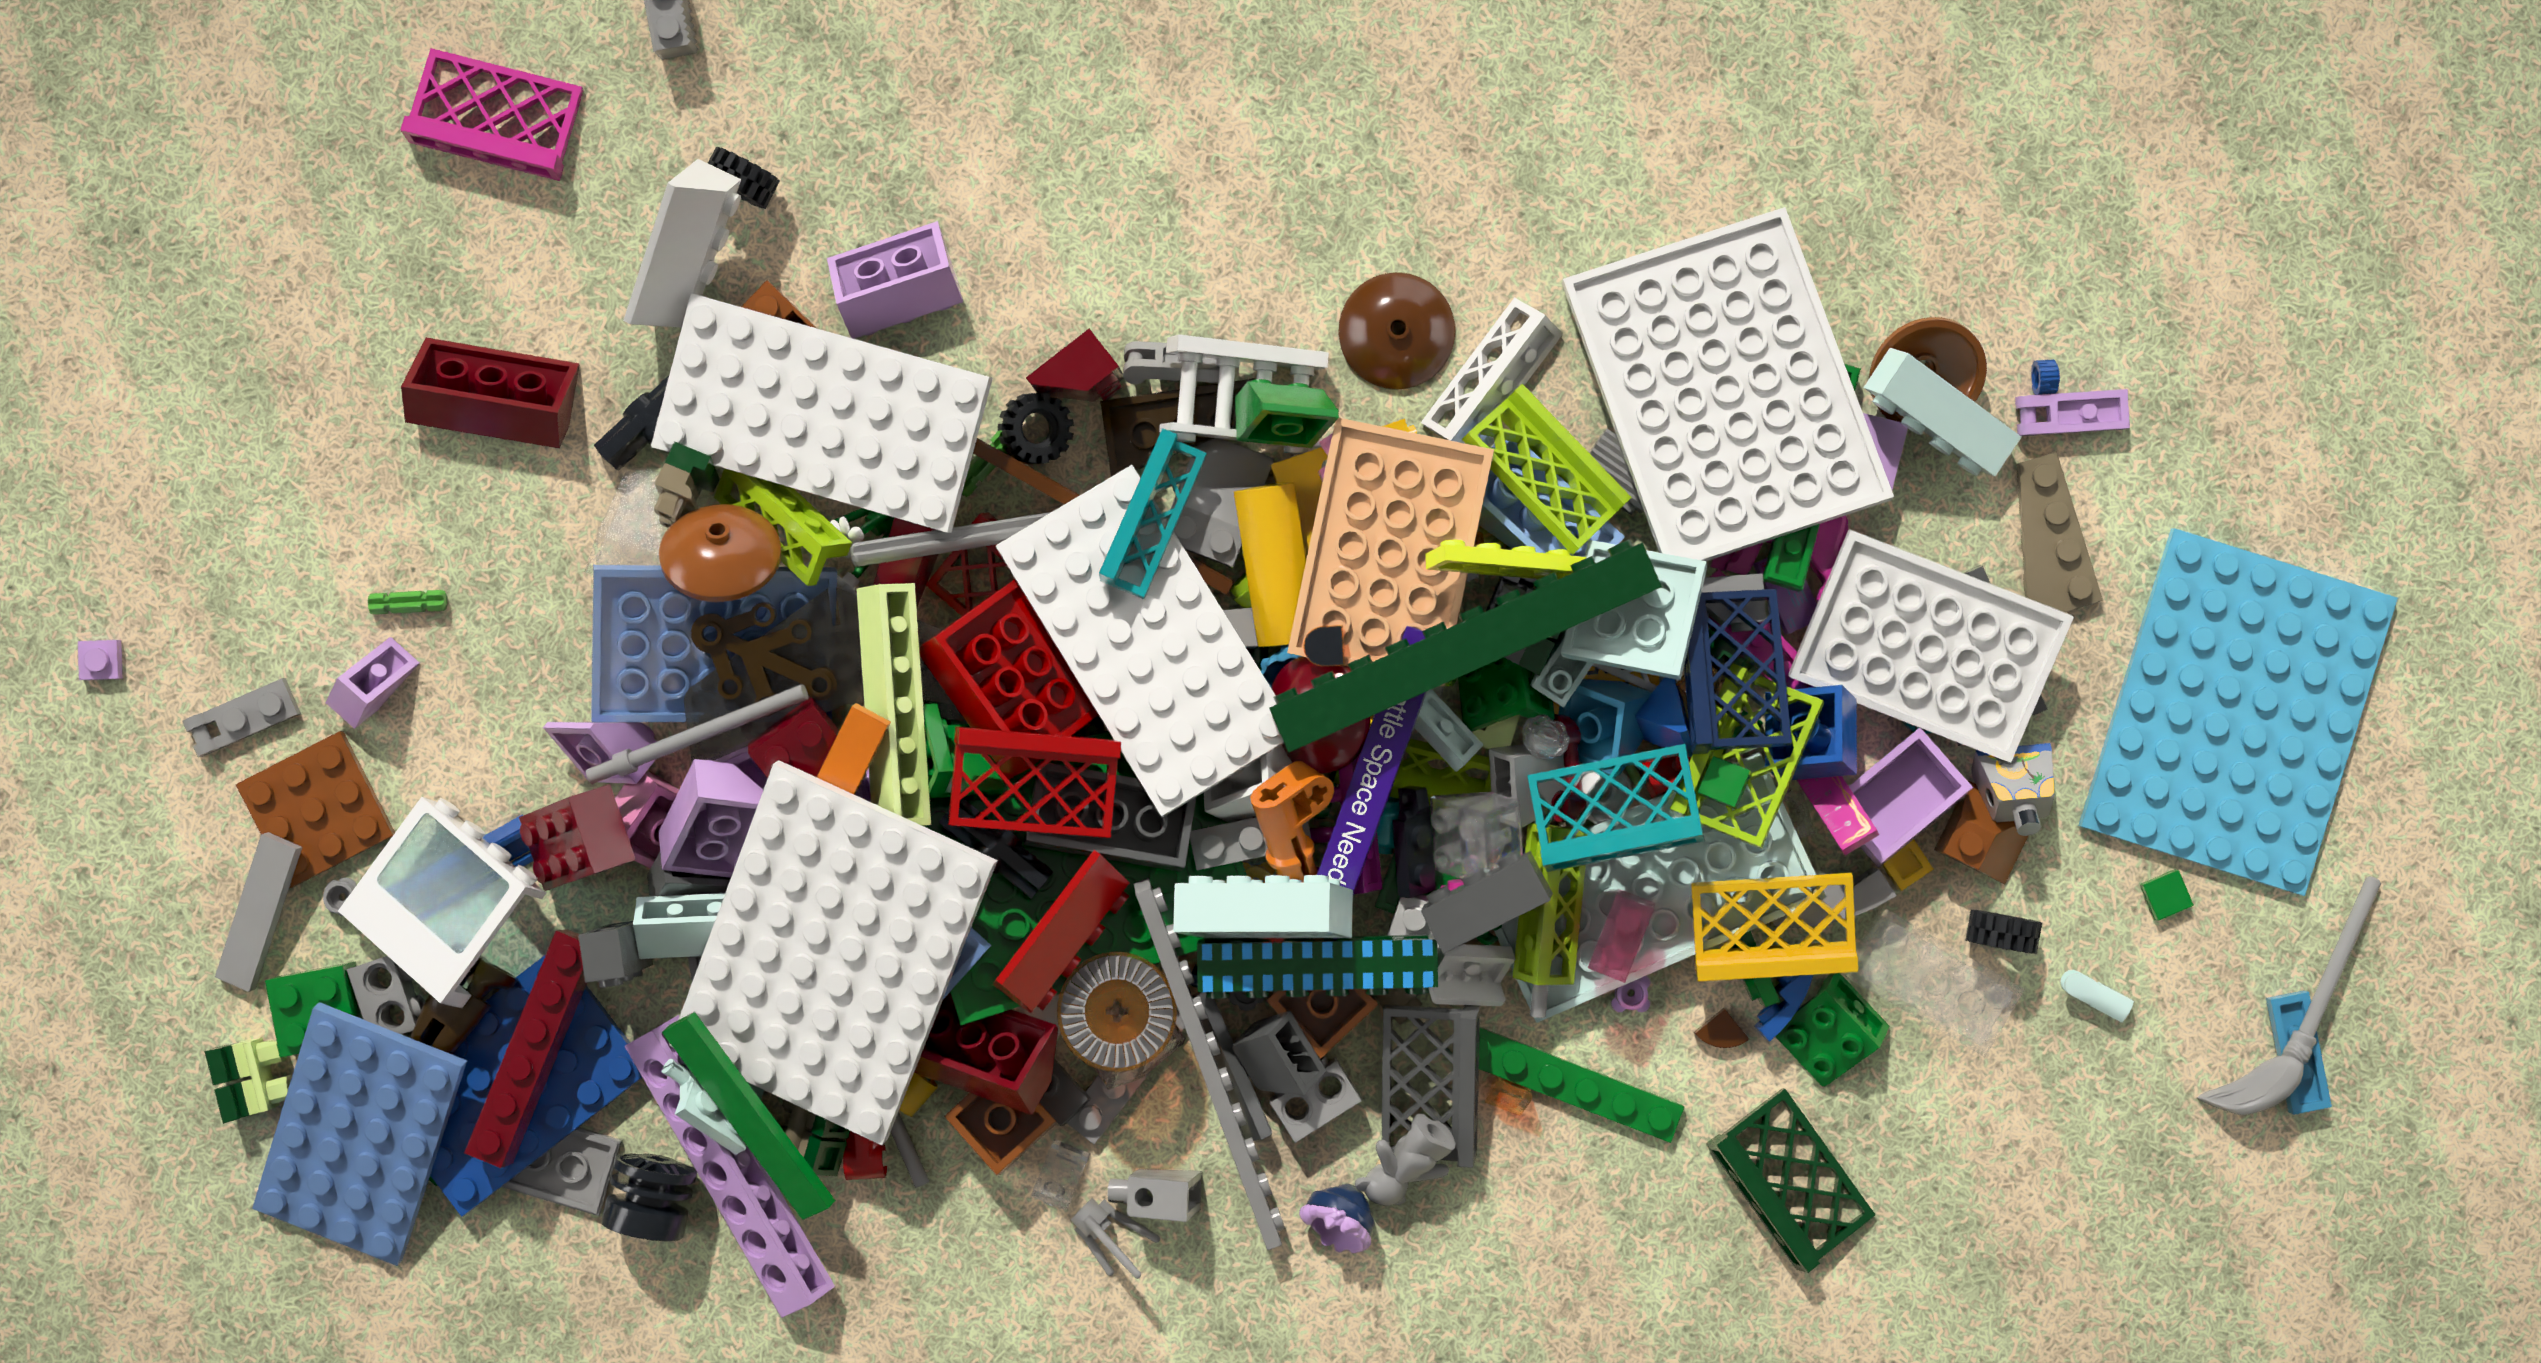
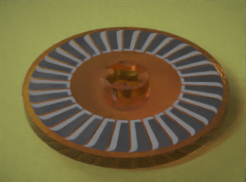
(1138, 1035)

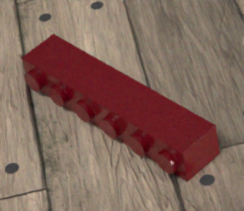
(530, 1053)

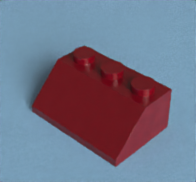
(1079, 371)

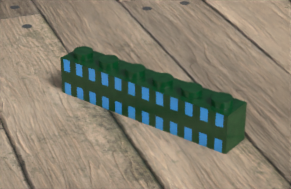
(1317, 964)

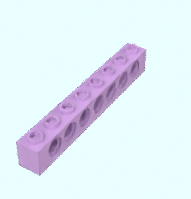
(740, 1190)

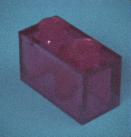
(1621, 935)

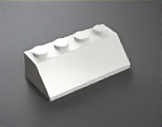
(683, 244)

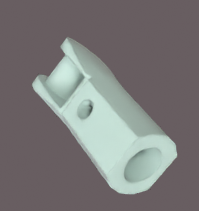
(2096, 995)

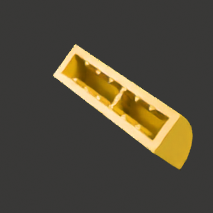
(1271, 557)

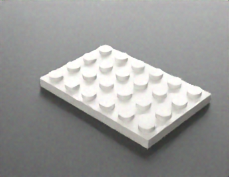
(1931, 645)

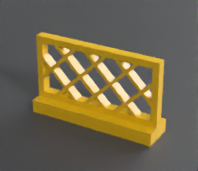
(1781, 959)

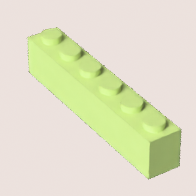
(895, 692)

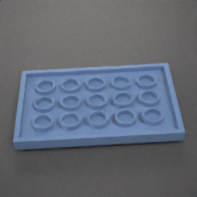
(645, 642)
(358, 1133)

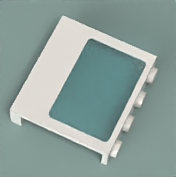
(438, 897)

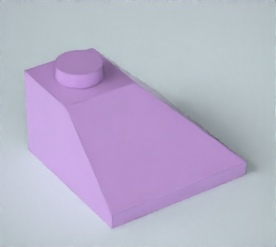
(596, 742)

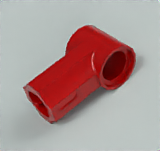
(863, 1158)

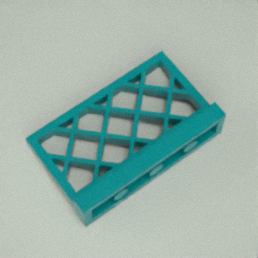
(1621, 842)

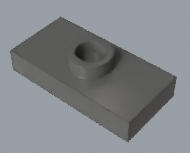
(1063, 1096)

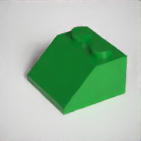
(1283, 414)

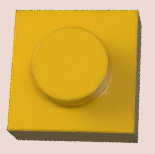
(1907, 866)

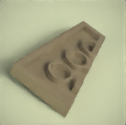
(2052, 542)

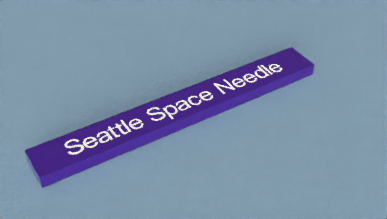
(1371, 787)

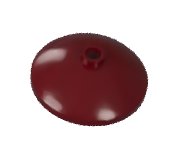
(1335, 749)

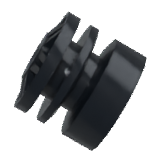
(648, 1204)

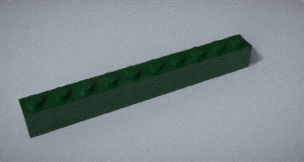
(1465, 646)

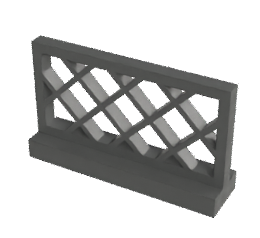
(1464, 1074)

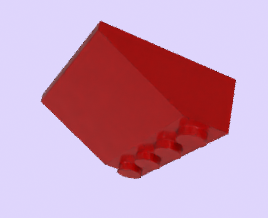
(1007, 672)

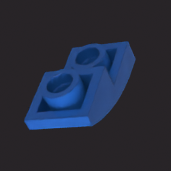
(1775, 1017)

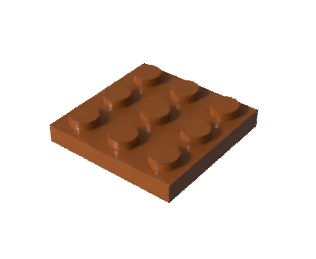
(318, 803)

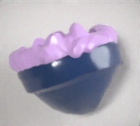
(1340, 1217)

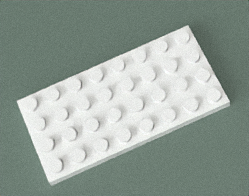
(822, 412)
(1157, 667)

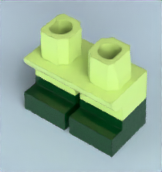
(244, 1060)

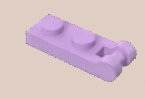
(2074, 412)

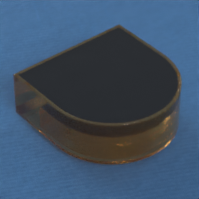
(1325, 646)

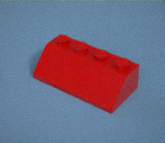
(1062, 932)

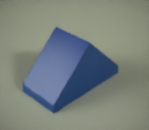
(1664, 717)

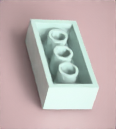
(1263, 910)

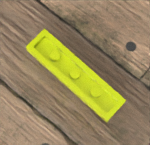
(1492, 560)

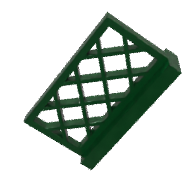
(1763, 1198)

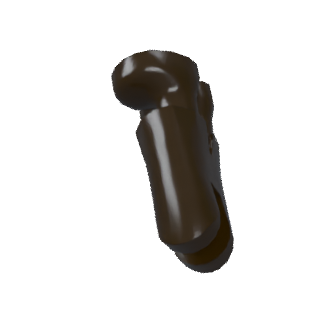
(460, 1022)

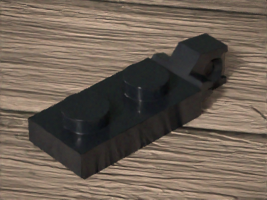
(1413, 843)

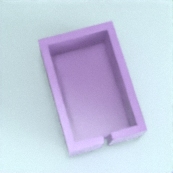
(1907, 794)

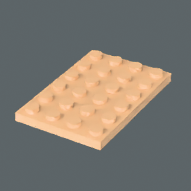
(1377, 515)

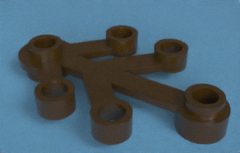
(757, 653)

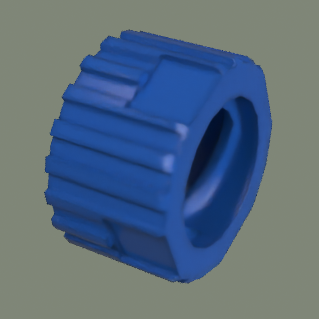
(2045, 377)

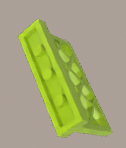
(1561, 454)
(1726, 726)

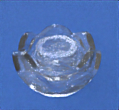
(1545, 737)

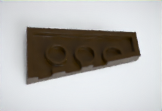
(1135, 422)

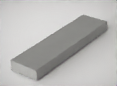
(258, 911)

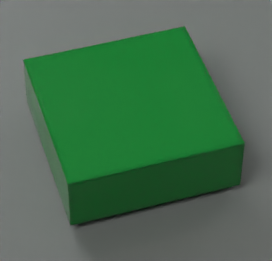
(1724, 782)
(2166, 894)

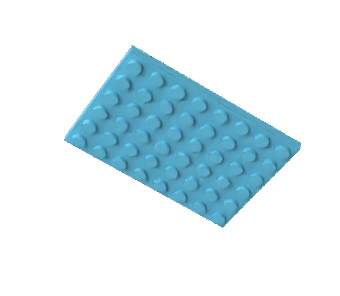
(2238, 711)

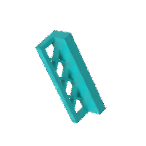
(1137, 510)

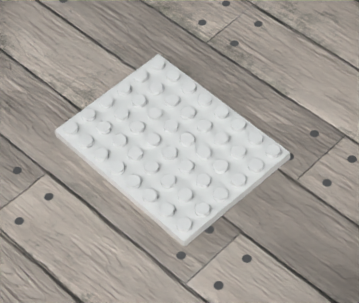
(1727, 389)
(835, 949)

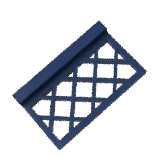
(1700, 681)

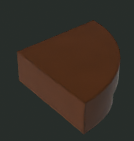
(1721, 1031)

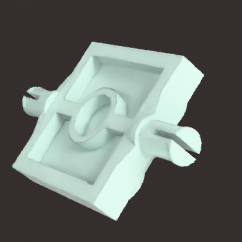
(701, 1111)

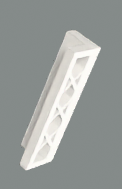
(1520, 357)

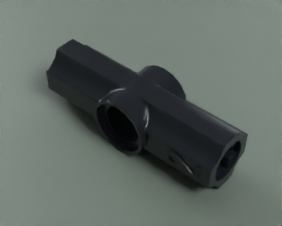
(634, 429)
(1013, 861)

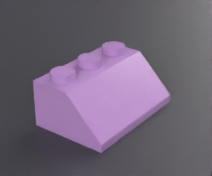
(894, 280)
(708, 820)

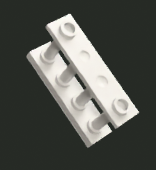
(1228, 357)

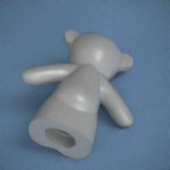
(1412, 1161)

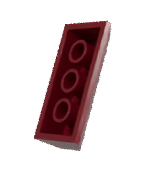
(490, 392)
(994, 1057)

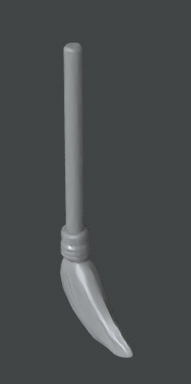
(2281, 1075)

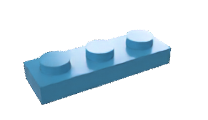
(2285, 1016)

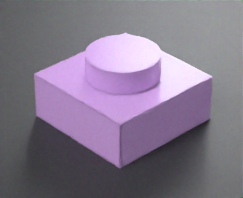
(100, 659)

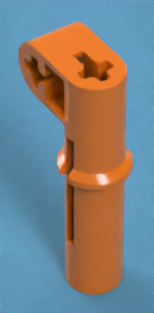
(1284, 811)

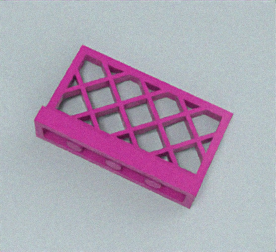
(476, 142)

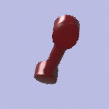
(1574, 804)

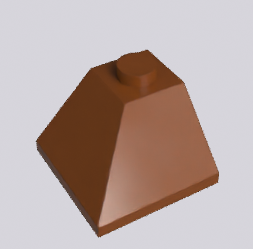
(1978, 840)

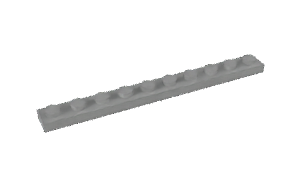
(1205, 1048)

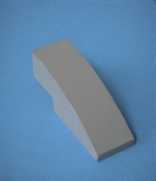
(1869, 892)

